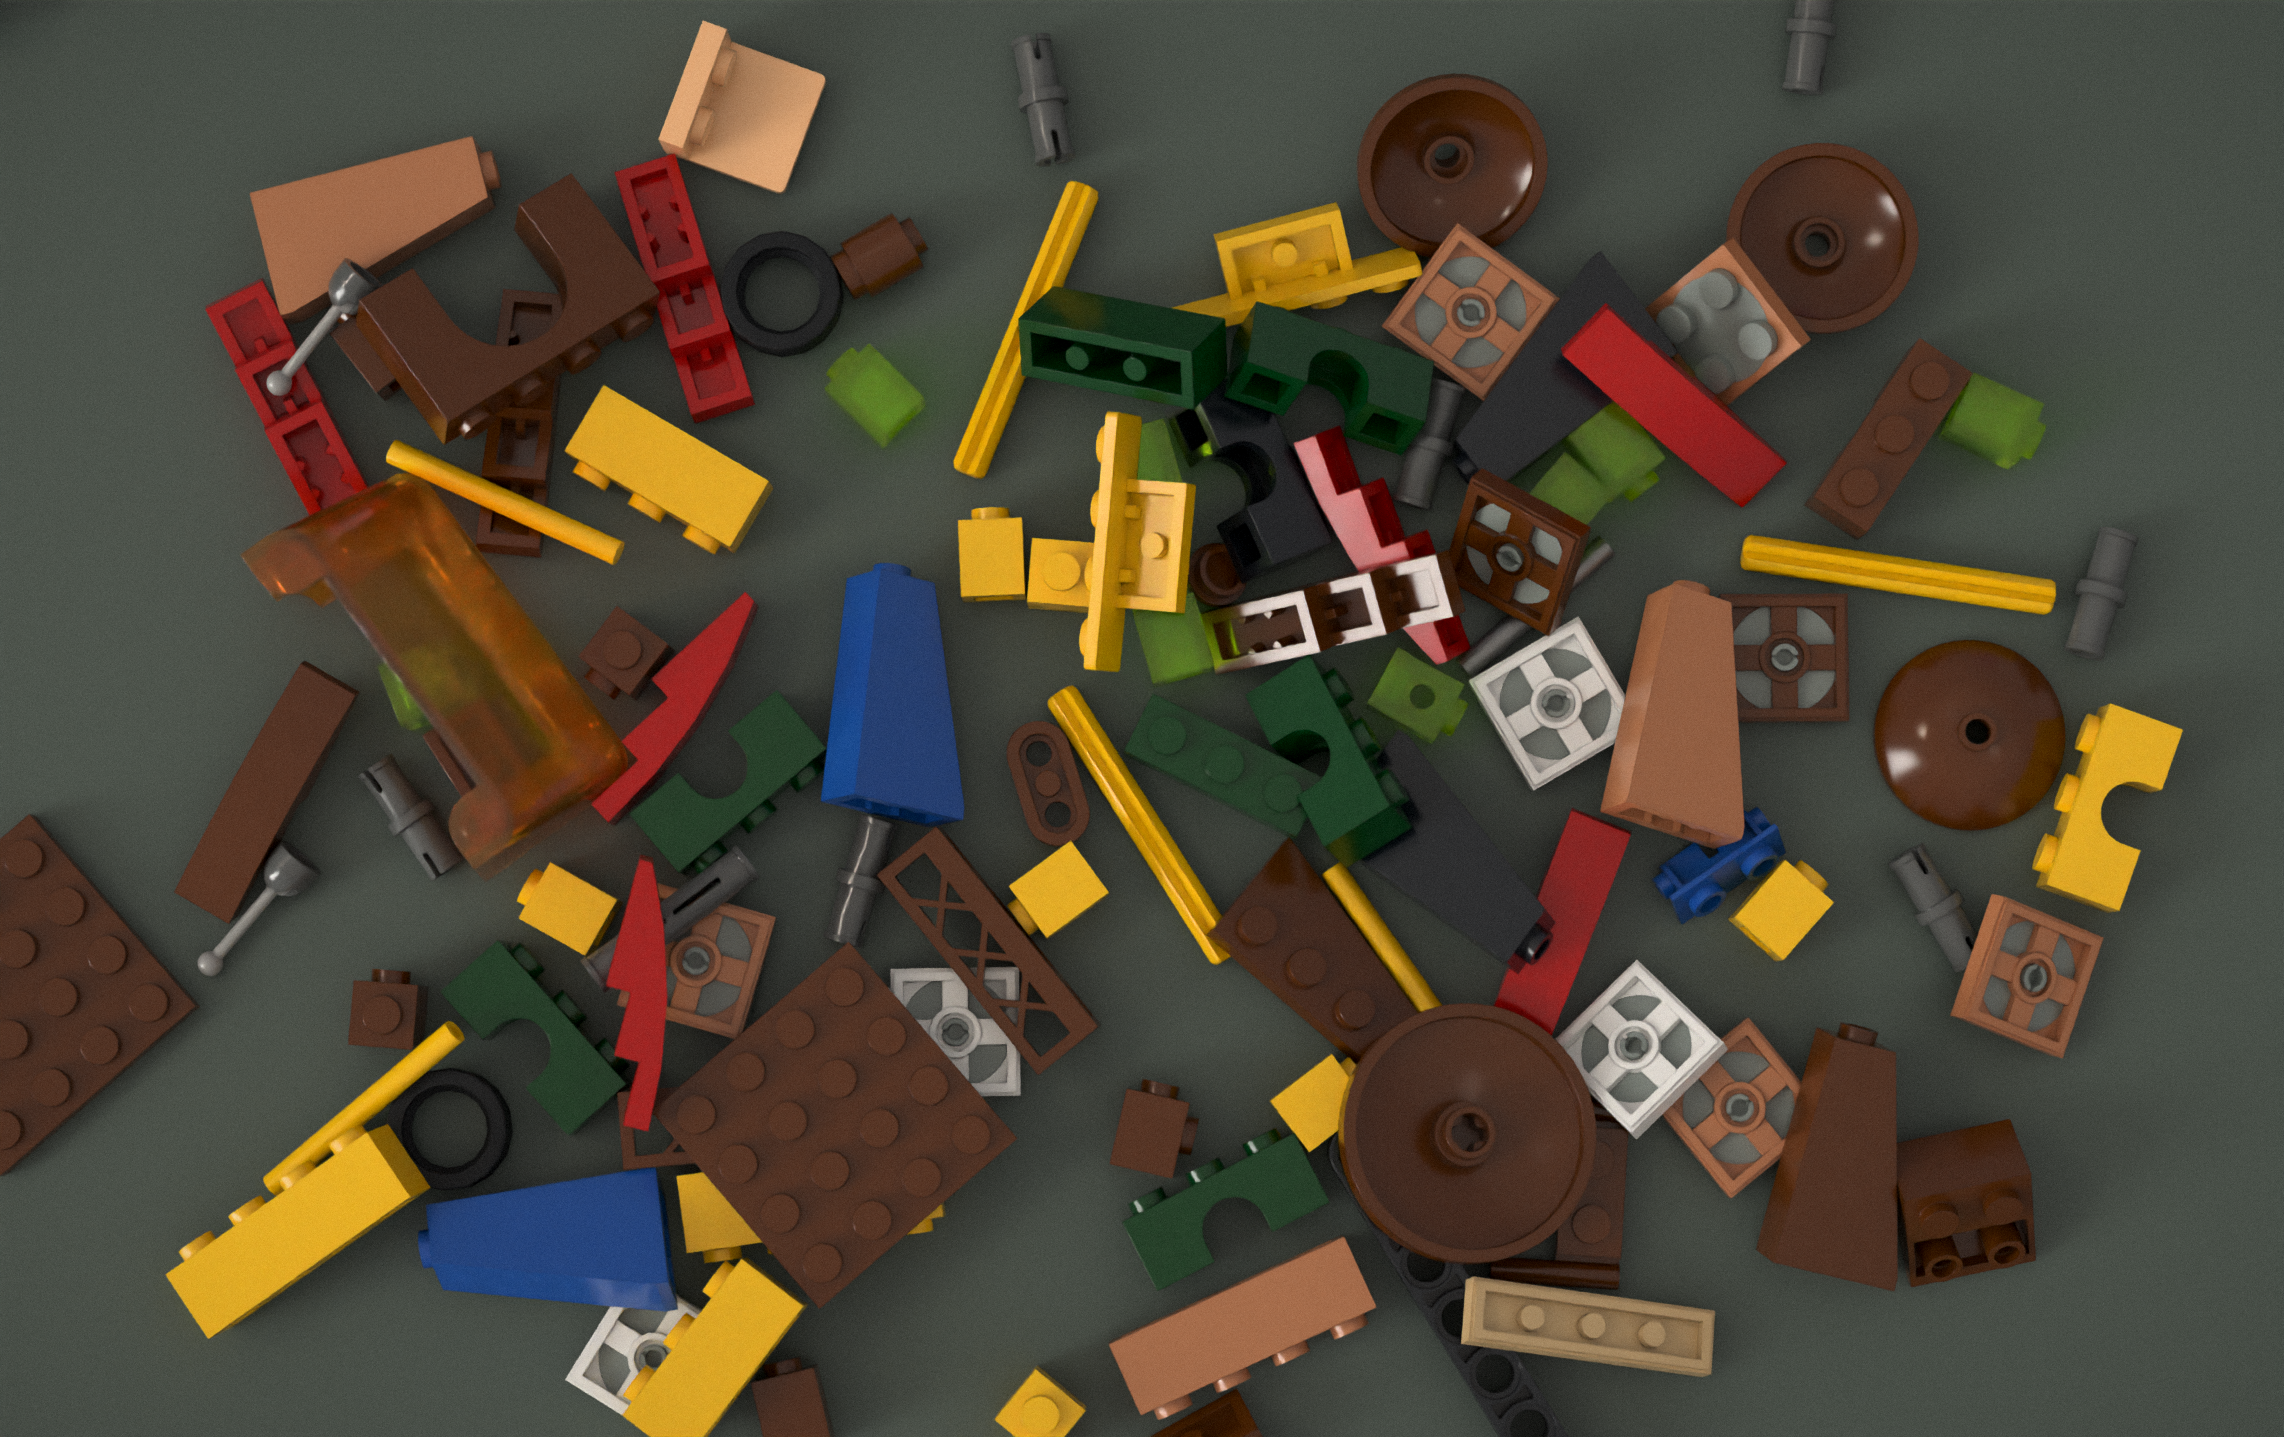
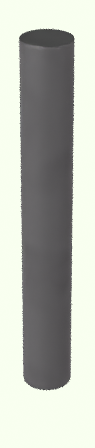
(1511, 629)

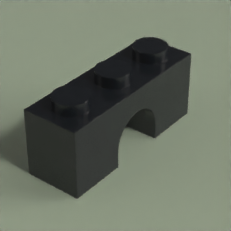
(1279, 514)

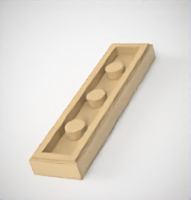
(1588, 1327)

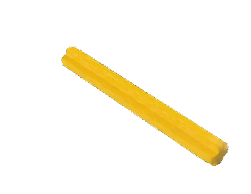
(1006, 375)
(1898, 574)
(1138, 817)

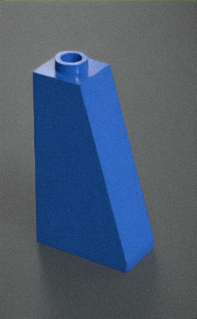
(892, 705)
(559, 1241)

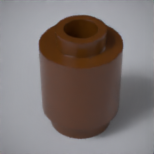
(879, 256)

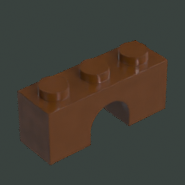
(1889, 439)

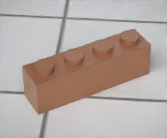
(1243, 1325)

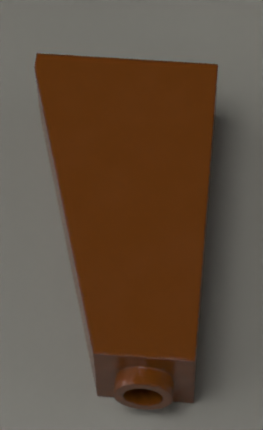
(1839, 1165)

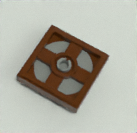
(1517, 551)
(1791, 657)

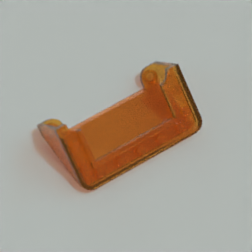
(460, 655)

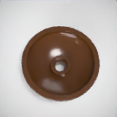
(1484, 186)
(1850, 205)
(1925, 745)

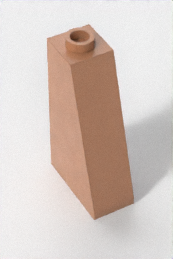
(370, 215)
(1679, 722)

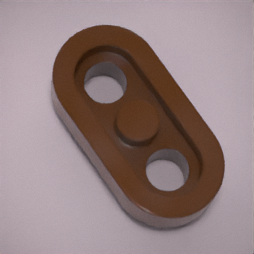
(1048, 784)

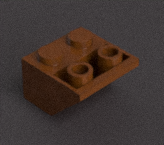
(1964, 1203)

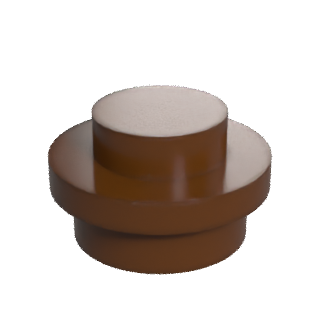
(1214, 576)

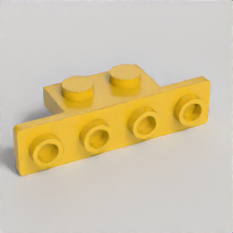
(1298, 264)
(1138, 543)

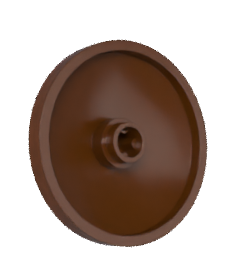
(1467, 1133)

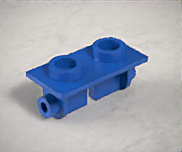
(1701, 884)

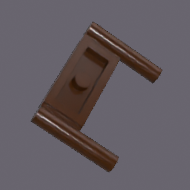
(1591, 1238)

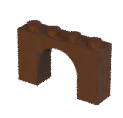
(466, 382)

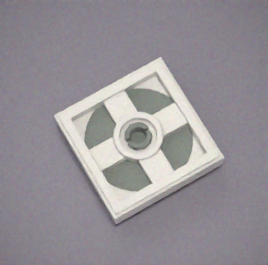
(1552, 703)
(963, 1026)
(1639, 1048)
(621, 1349)

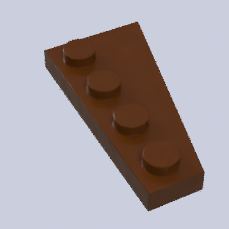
(1311, 954)

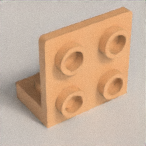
(741, 111)

